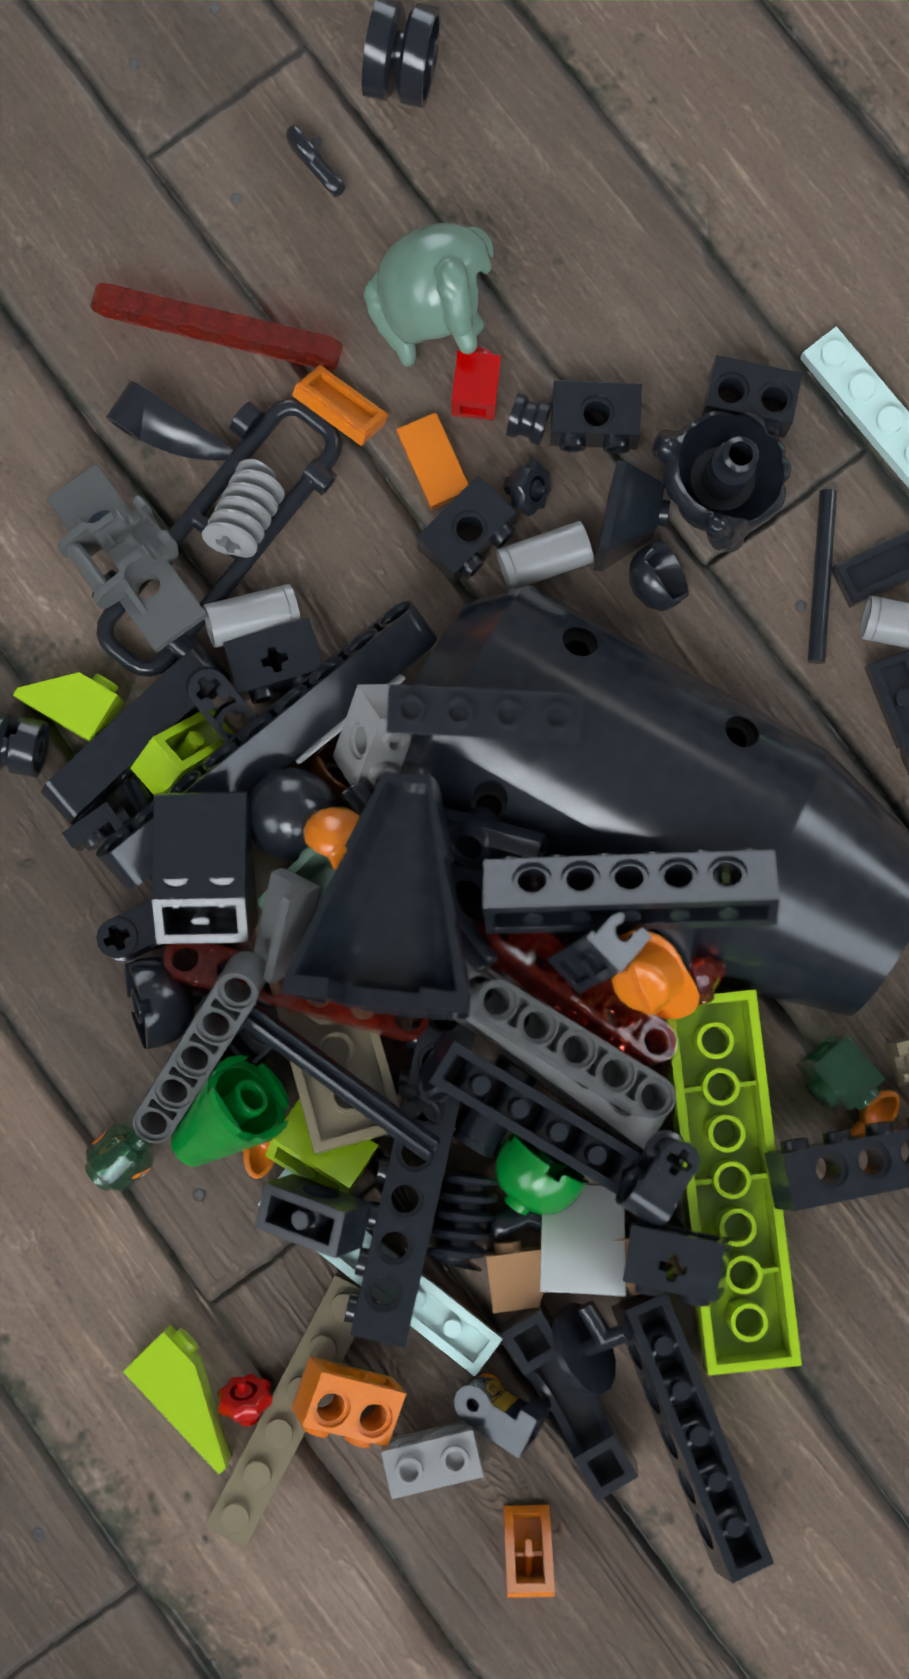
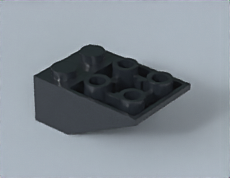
(203, 868)

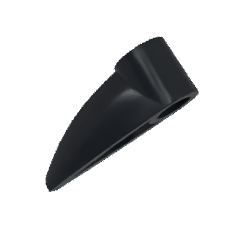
(163, 427)

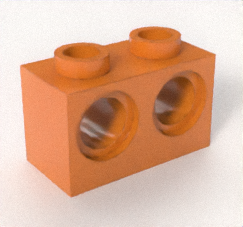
(353, 1392)

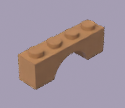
(516, 1275)

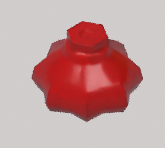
(245, 1399)

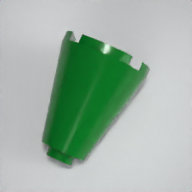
(231, 1113)

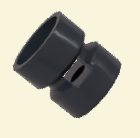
(23, 745)

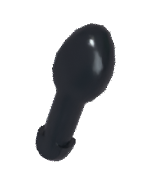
(311, 158)

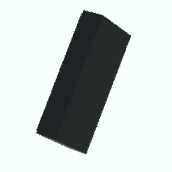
(874, 570)

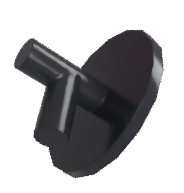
(586, 1346)

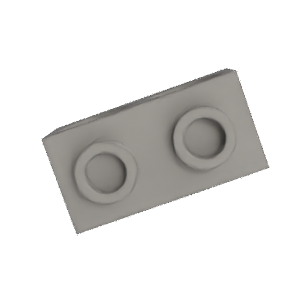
(432, 1459)

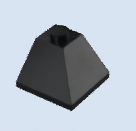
(631, 514)

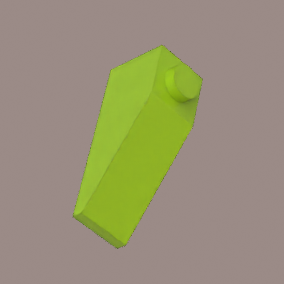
(178, 1386)

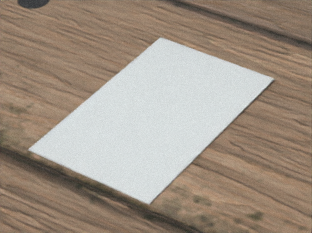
(580, 1247)

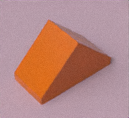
(528, 1551)

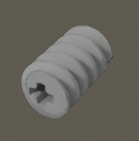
(244, 510)

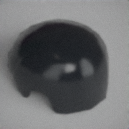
(657, 577)

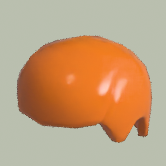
(329, 831)

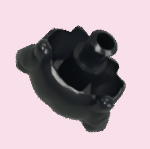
(724, 474)

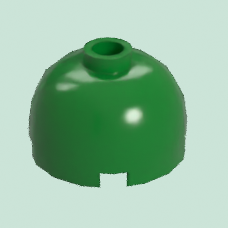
(536, 1178)

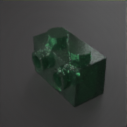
(841, 1074)

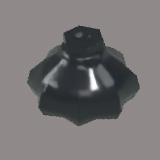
(528, 487)

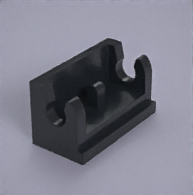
(597, 955)

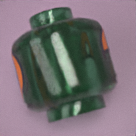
(118, 1158)

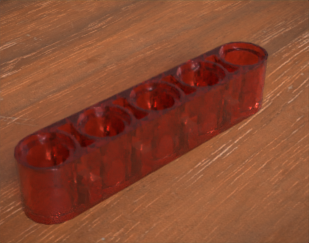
(592, 1008)

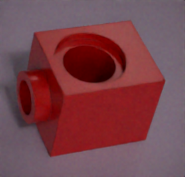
(476, 384)

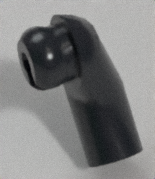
(509, 1221)

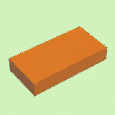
(340, 405)
(432, 460)

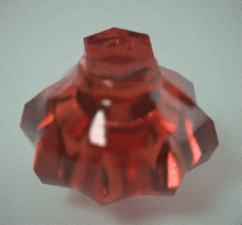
(707, 976)

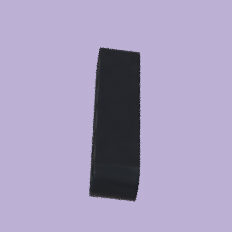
(108, 757)

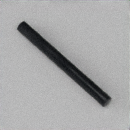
(822, 576)

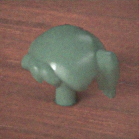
(430, 288)

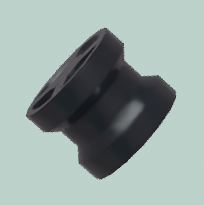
(528, 419)

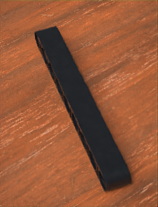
(282, 729)

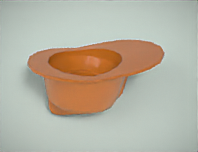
(657, 981)

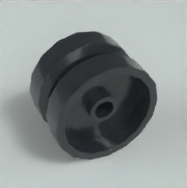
(401, 52)

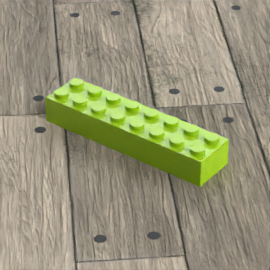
(728, 1120)

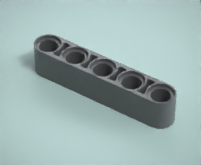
(591, 1054)
(170, 1099)

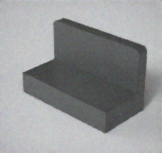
(284, 920)

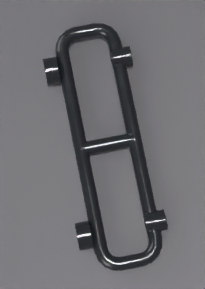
(253, 428)

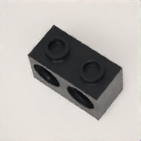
(753, 384)

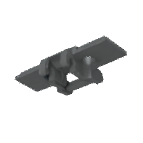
(136, 546)

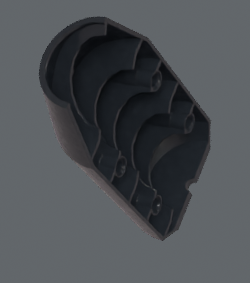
(671, 781)

